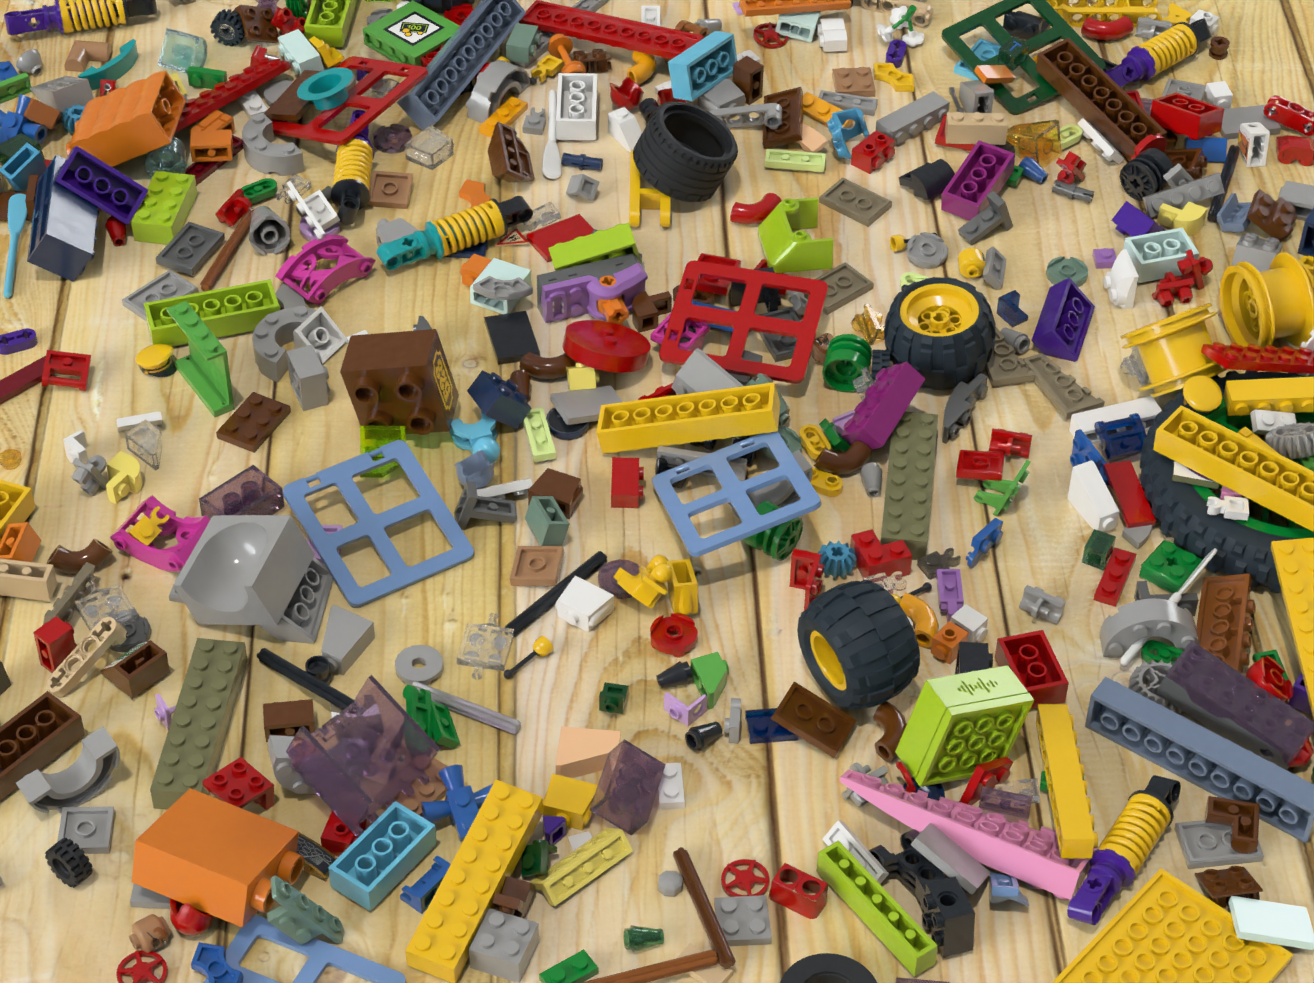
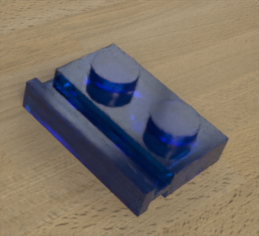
(765, 730)

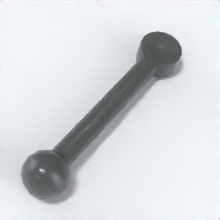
(952, 92)

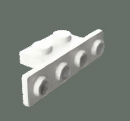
(317, 209)

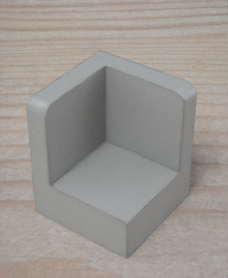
(582, 186)

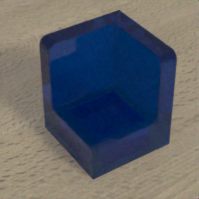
(1009, 309)

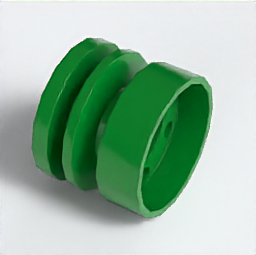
(844, 361)
(778, 540)

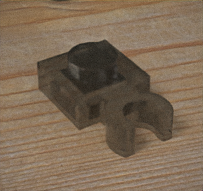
(933, 561)

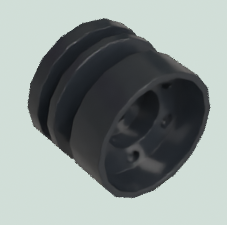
(1145, 173)

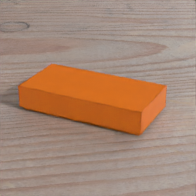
(994, 74)

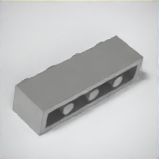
(913, 117)

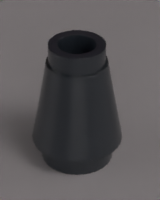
(675, 675)
(702, 735)

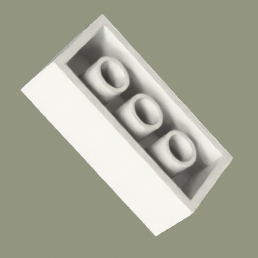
(576, 106)

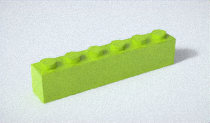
(877, 908)

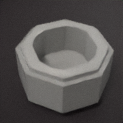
(670, 883)

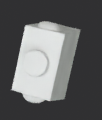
(584, 604)

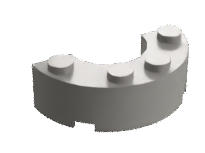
(492, 86)
(265, 155)
(271, 335)
(781, 492)
(1147, 619)
(283, 771)
(79, 781)

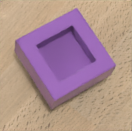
(1104, 258)

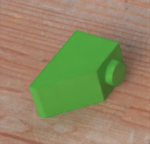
(710, 676)

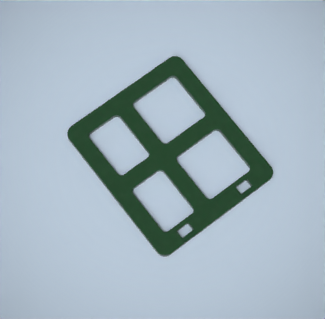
(987, 19)

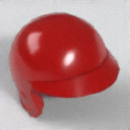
(627, 95)
(189, 919)

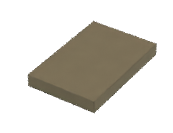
(855, 202)
(843, 286)

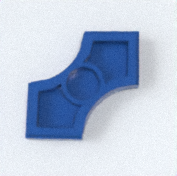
(211, 962)

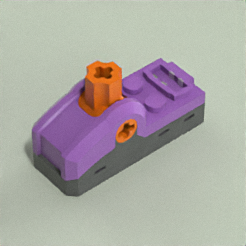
(596, 288)

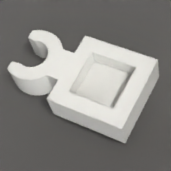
(1231, 507)

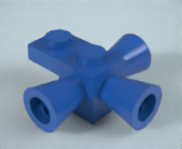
(16, 123)
(459, 802)

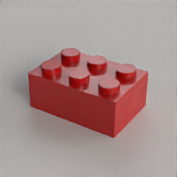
(1187, 115)
(1034, 665)

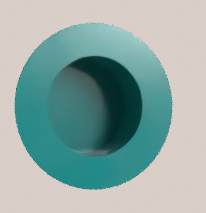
(326, 88)

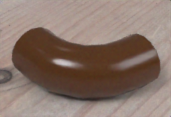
(546, 367)
(844, 462)
(72, 561)
(894, 725)

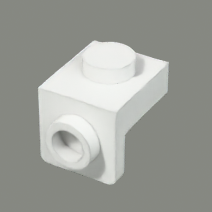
(76, 446)

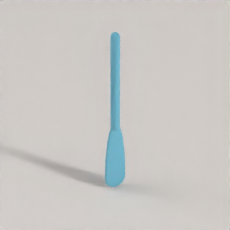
(16, 219)

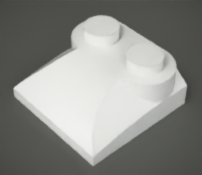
(1122, 281)

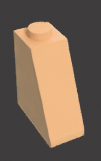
(584, 750)

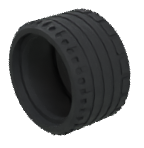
(685, 152)

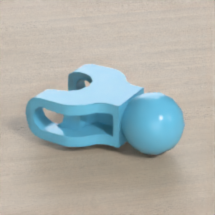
(477, 436)

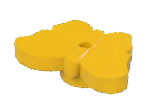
(1176, 14)

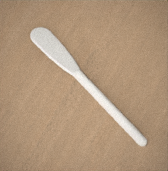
(551, 159)
(1176, 597)

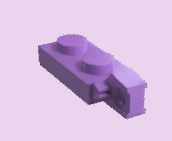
(949, 591)

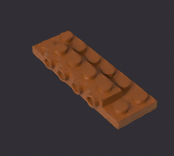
(1226, 618)

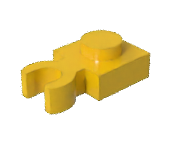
(547, 66)
(146, 529)

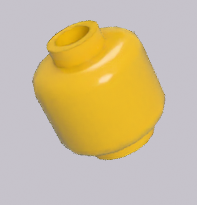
(971, 263)

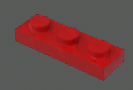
(1115, 577)

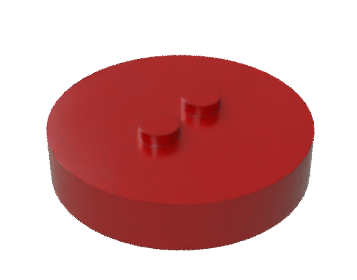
(606, 346)

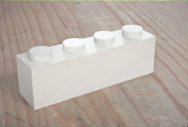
(1145, 407)

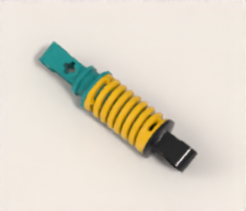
(456, 232)

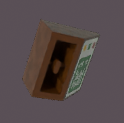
(138, 668)

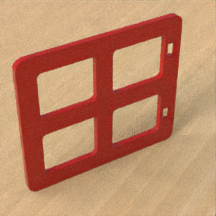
(374, 106)
(746, 320)

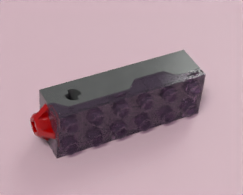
(1237, 708)

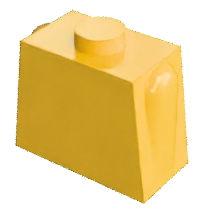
(682, 587)
(569, 799)

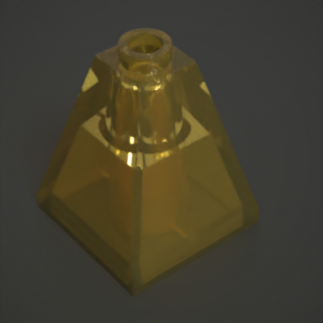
(1036, 140)

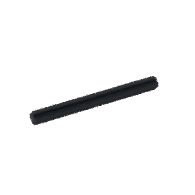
(1226, 176)
(553, 594)
(304, 679)

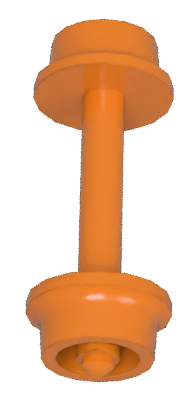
(561, 47)

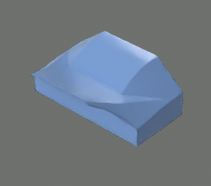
(1003, 888)

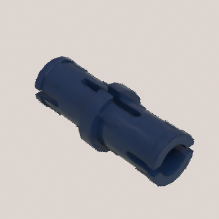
(582, 161)

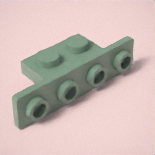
(300, 916)

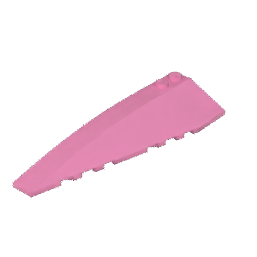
(987, 838)

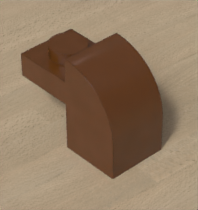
(648, 308)
(515, 897)

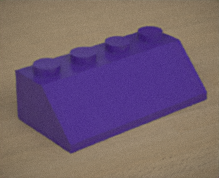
(101, 185)
(1063, 321)

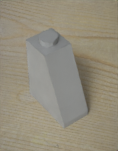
(976, 97)
(345, 638)

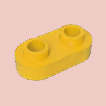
(813, 440)
(826, 483)

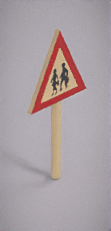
(515, 238)

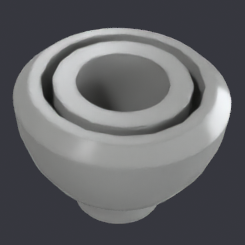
(30, 62)

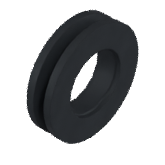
(827, 969)

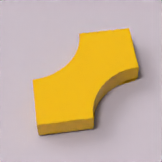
(898, 80)

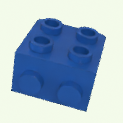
(1085, 451)

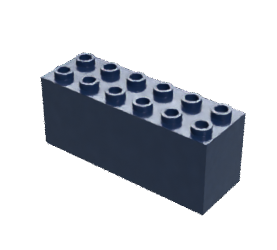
(61, 227)

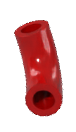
(1107, 30)
(755, 212)

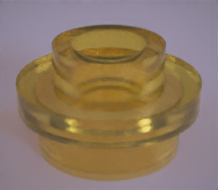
(10, 459)

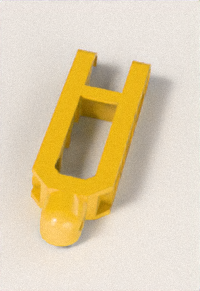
(1130, 8)
(646, 199)

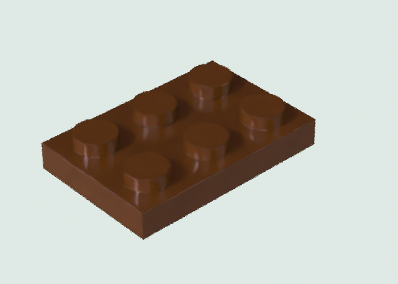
(253, 422)
(813, 719)

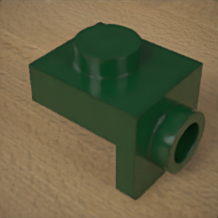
(613, 698)
(536, 859)

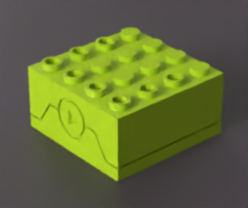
(963, 724)

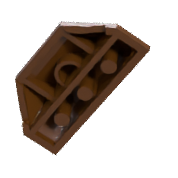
(509, 156)

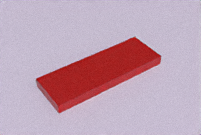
(1129, 494)

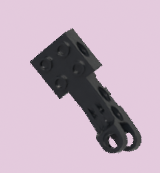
(945, 904)

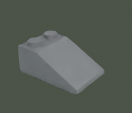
(64, 92)

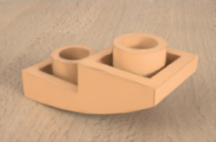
(812, 140)

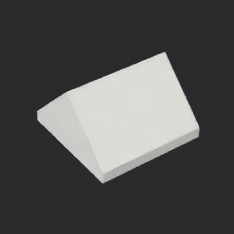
(319, 332)

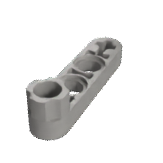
(772, 116)

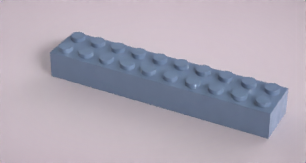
(460, 60)
(1202, 757)

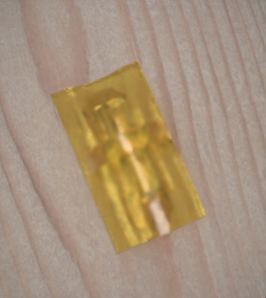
(869, 324)

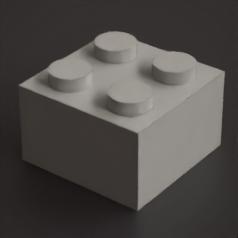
(308, 377)
(504, 945)

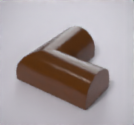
(1241, 816)

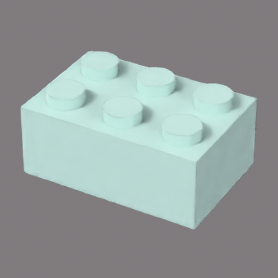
(1158, 253)

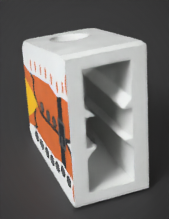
(1253, 138)

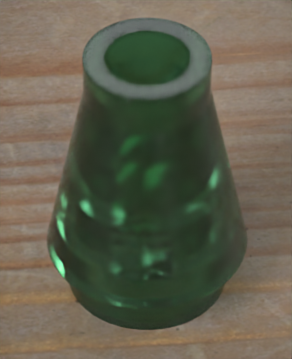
(639, 937)

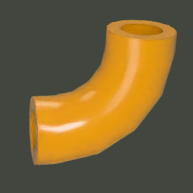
(643, 69)
(923, 618)

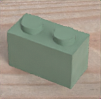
(522, 43)
(547, 521)

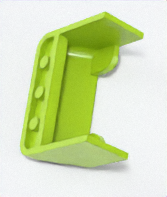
(796, 250)

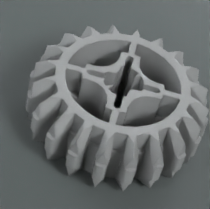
(1292, 440)
(1152, 675)

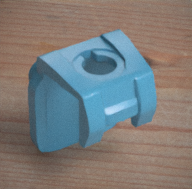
(842, 134)

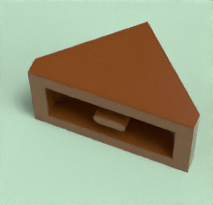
(43, 114)

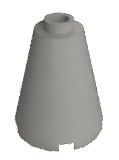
(268, 231)

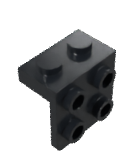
(1024, 24)
(768, 295)

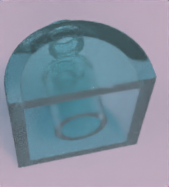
(182, 51)

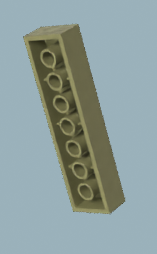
(910, 482)
(199, 720)

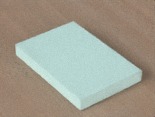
(1271, 922)

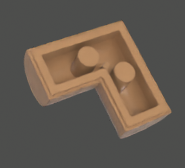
(87, 51)

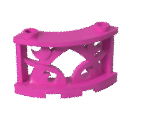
(349, 265)
(165, 559)

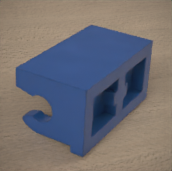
(423, 891)

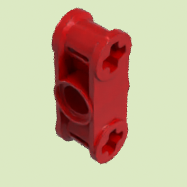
(1290, 115)

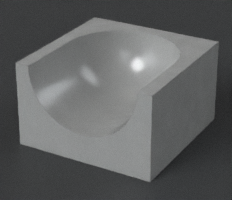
(244, 570)

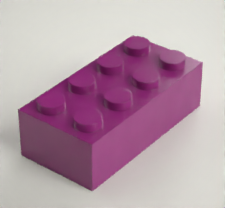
(981, 172)
(883, 405)

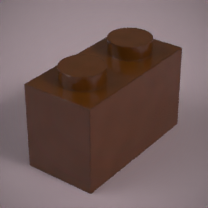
(749, 78)
(288, 717)

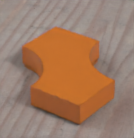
(474, 192)

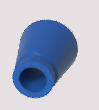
(1033, 170)

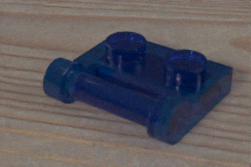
(1124, 442)

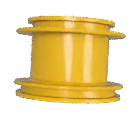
(1268, 302)
(1173, 350)

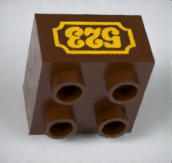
(400, 381)

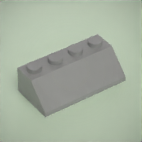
(702, 375)
(305, 610)

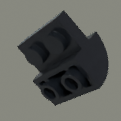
(928, 179)

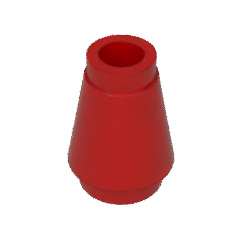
(116, 230)

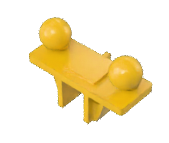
(648, 583)

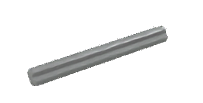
(472, 710)

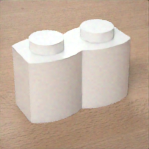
(832, 34)

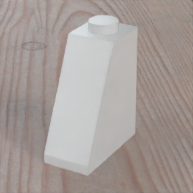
(1092, 498)

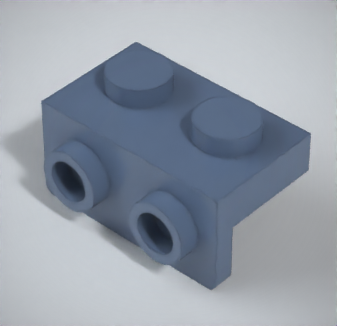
(1233, 215)

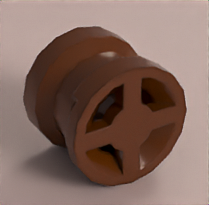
(1219, 48)

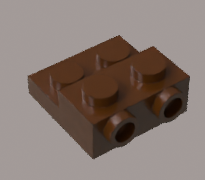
(1190, 159)
(1271, 215)

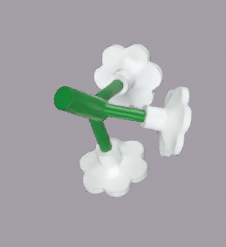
(901, 18)

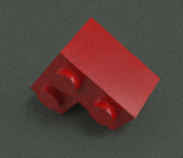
(878, 558)

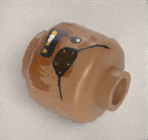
(820, 347)
(150, 933)

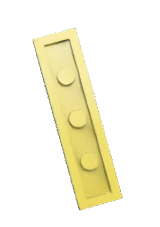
(583, 865)

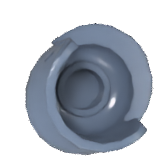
(475, 469)

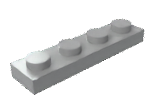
(1184, 193)
(682, 456)

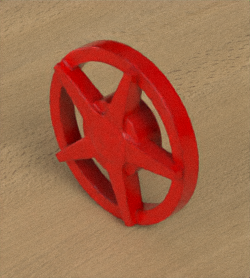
(769, 35)
(745, 879)
(142, 971)

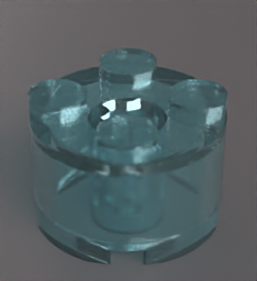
(167, 158)

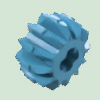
(70, 116)
(837, 559)

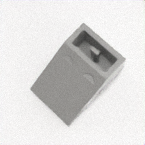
(1257, 250)

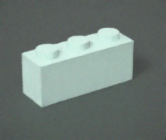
(299, 52)

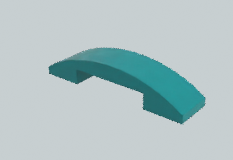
(114, 68)

